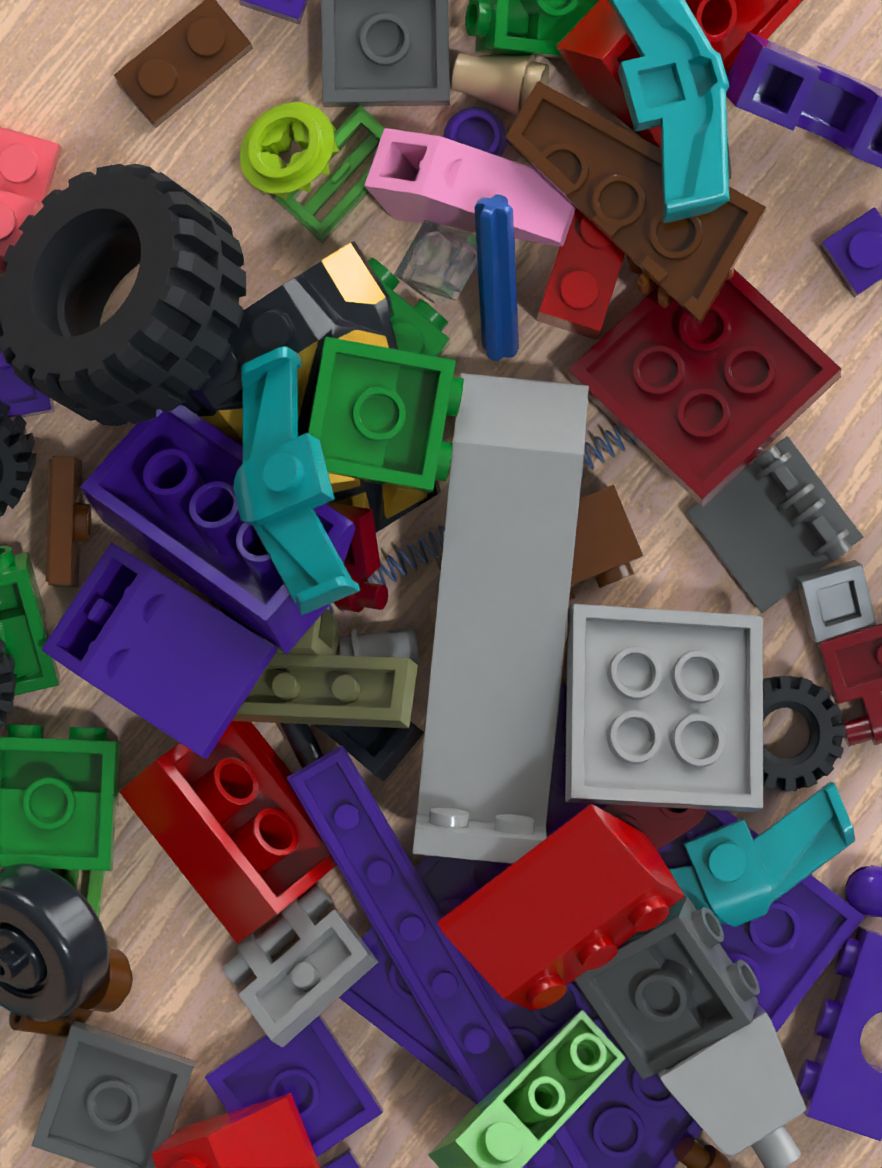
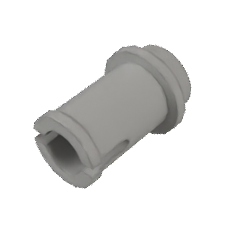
(390, 643)

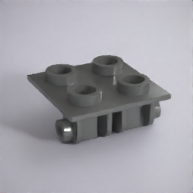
(775, 524)

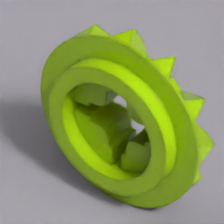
(273, 135)

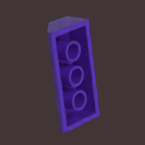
(176, 502)

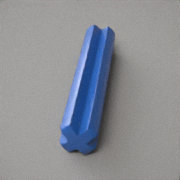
(497, 277)

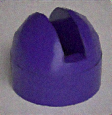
(865, 890)

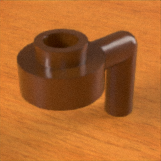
(105, 999)

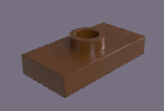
(67, 521)

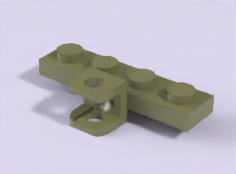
(331, 689)

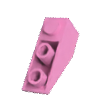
(442, 180)

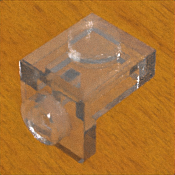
(438, 262)

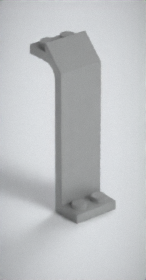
(501, 618)

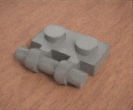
(308, 975)

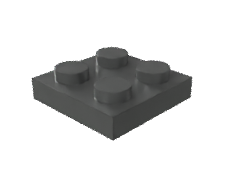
(385, 53)
(111, 1099)

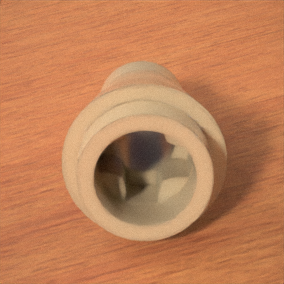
(499, 79)

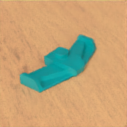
(683, 90)
(284, 482)
(745, 875)

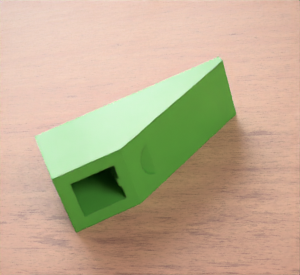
(532, 1100)

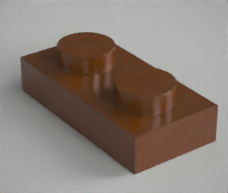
(183, 61)

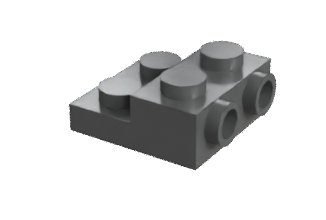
(672, 990)

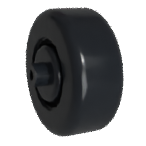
(49, 944)

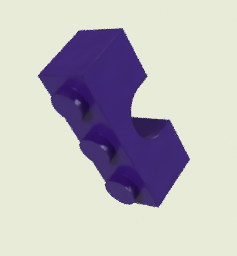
(807, 95)
(840, 1083)

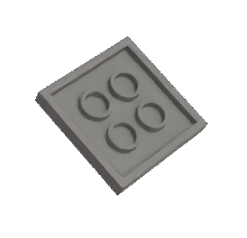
(664, 708)

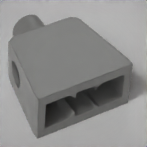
(741, 1092)

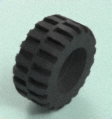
(165, 328)

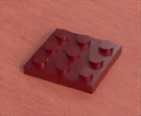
(705, 392)

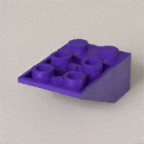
(159, 650)

